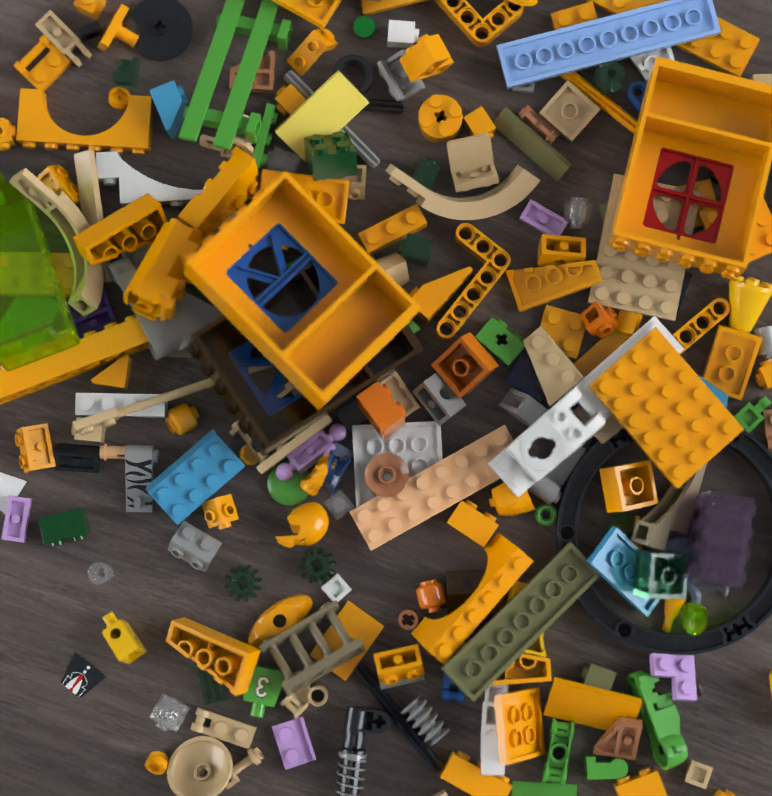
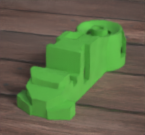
(660, 720)

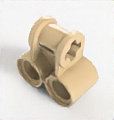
(303, 698)

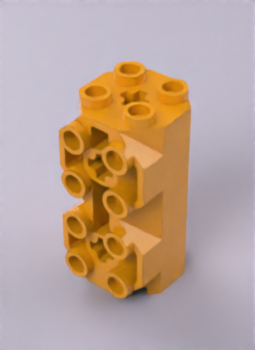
(161, 276)

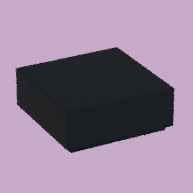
(90, 31)

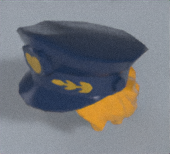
(325, 474)

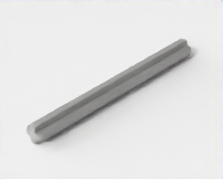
(361, 149)

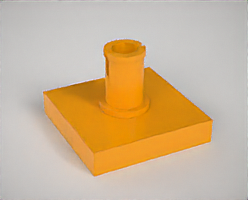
(116, 30)

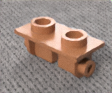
(538, 124)

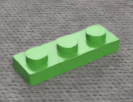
(264, 137)

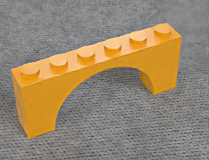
(129, 134)
(446, 634)

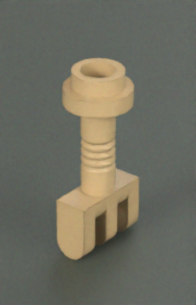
(254, 756)

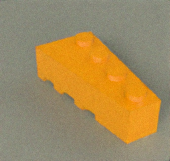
(223, 194)
(122, 231)
(218, 654)
(524, 669)

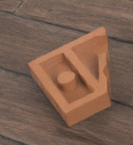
(620, 739)

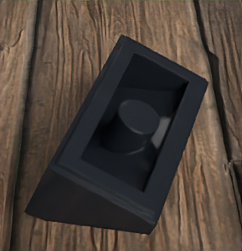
(77, 458)

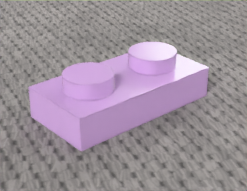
(542, 219)
(16, 519)

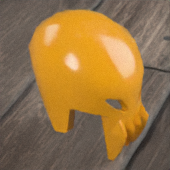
(307, 521)

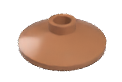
(384, 464)

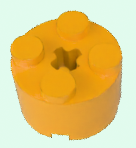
(435, 107)

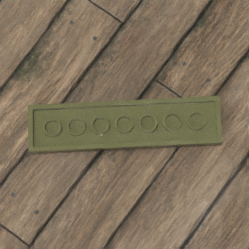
(520, 621)

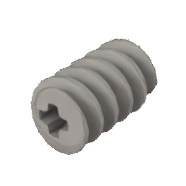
(425, 720)

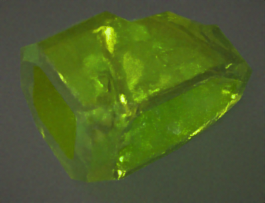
(694, 618)

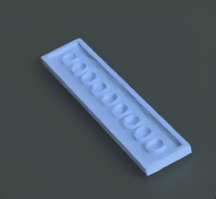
(606, 40)

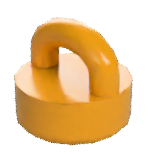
(157, 762)

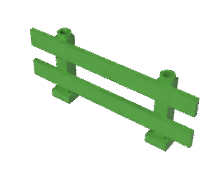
(231, 120)

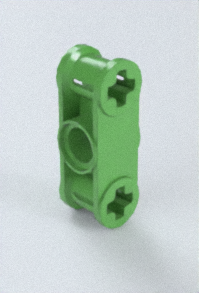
(558, 765)

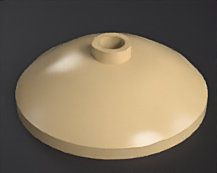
(194, 759)

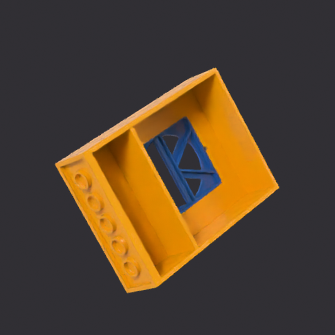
(356, 301)

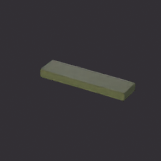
(531, 144)

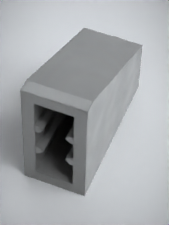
(522, 407)

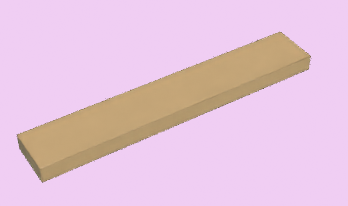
(89, 192)

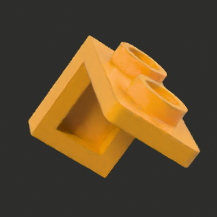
(311, 49)

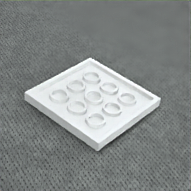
(415, 443)

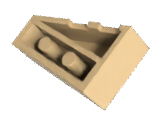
(552, 365)

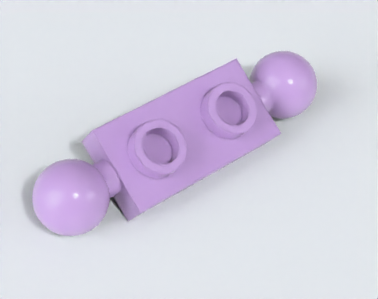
(310, 452)

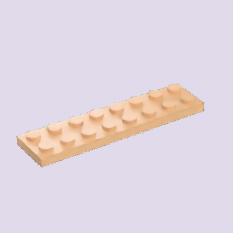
(431, 490)

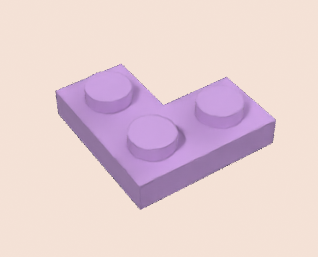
(680, 670)

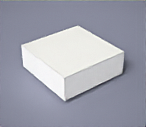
(336, 588)

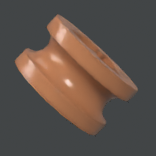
(409, 613)

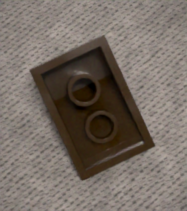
(459, 588)

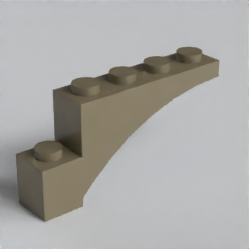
(671, 514)

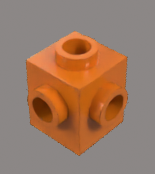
(599, 320)

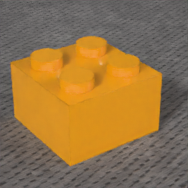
(628, 486)

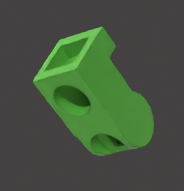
(604, 769)

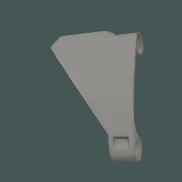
(167, 335)

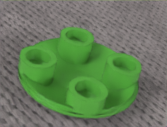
(287, 491)

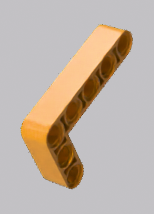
(481, 24)
(476, 284)
(710, 317)

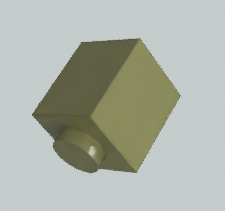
(597, 676)

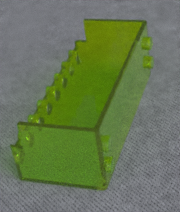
(32, 299)

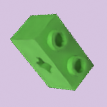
(488, 340)

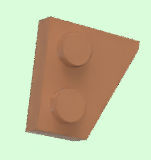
(264, 78)

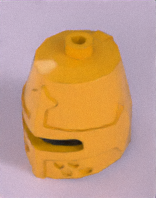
(508, 504)

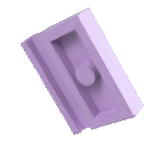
(294, 742)

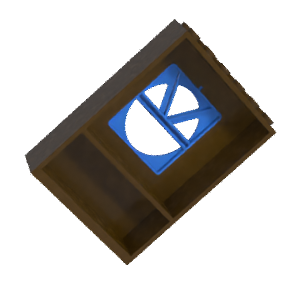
(262, 415)

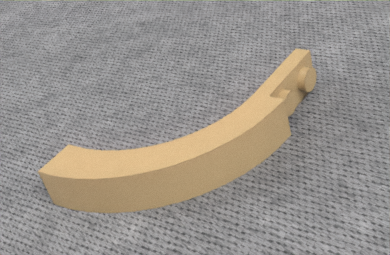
(488, 204)
(70, 221)

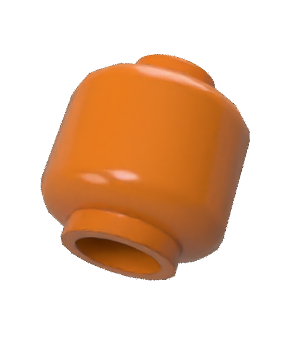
(431, 595)

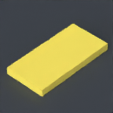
(322, 113)

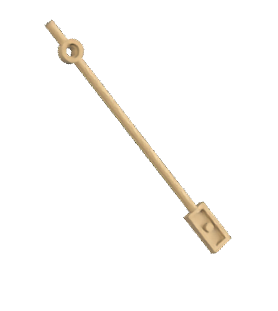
(109, 417)

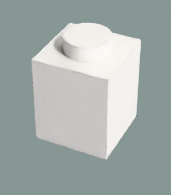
(402, 34)

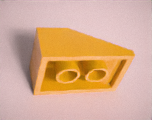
(437, 293)

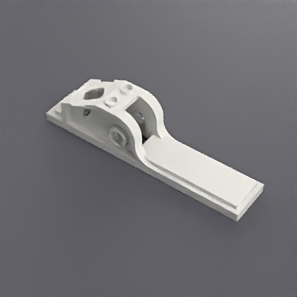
(521, 470)

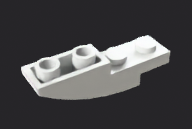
(489, 741)

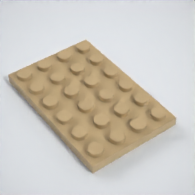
(635, 281)

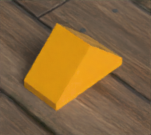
(116, 374)

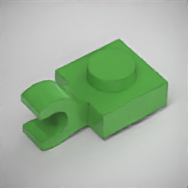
(750, 416)

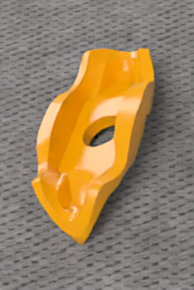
(294, 608)

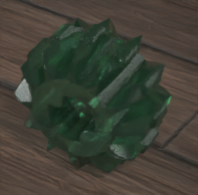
(310, 568)
(249, 579)

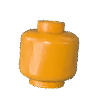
(182, 419)

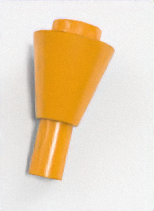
(671, 609)

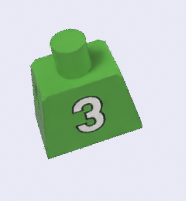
(264, 689)

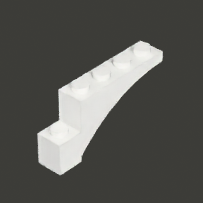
(135, 185)

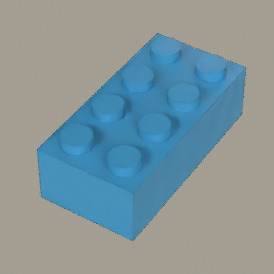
(195, 476)

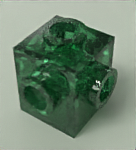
(606, 83)

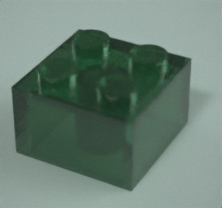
(661, 574)

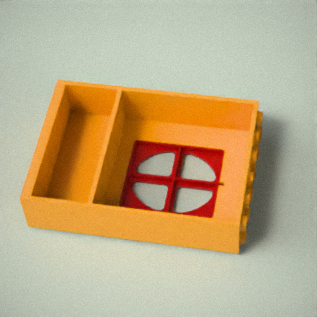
(709, 123)

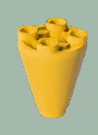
(747, 302)

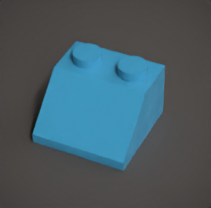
(170, 103)

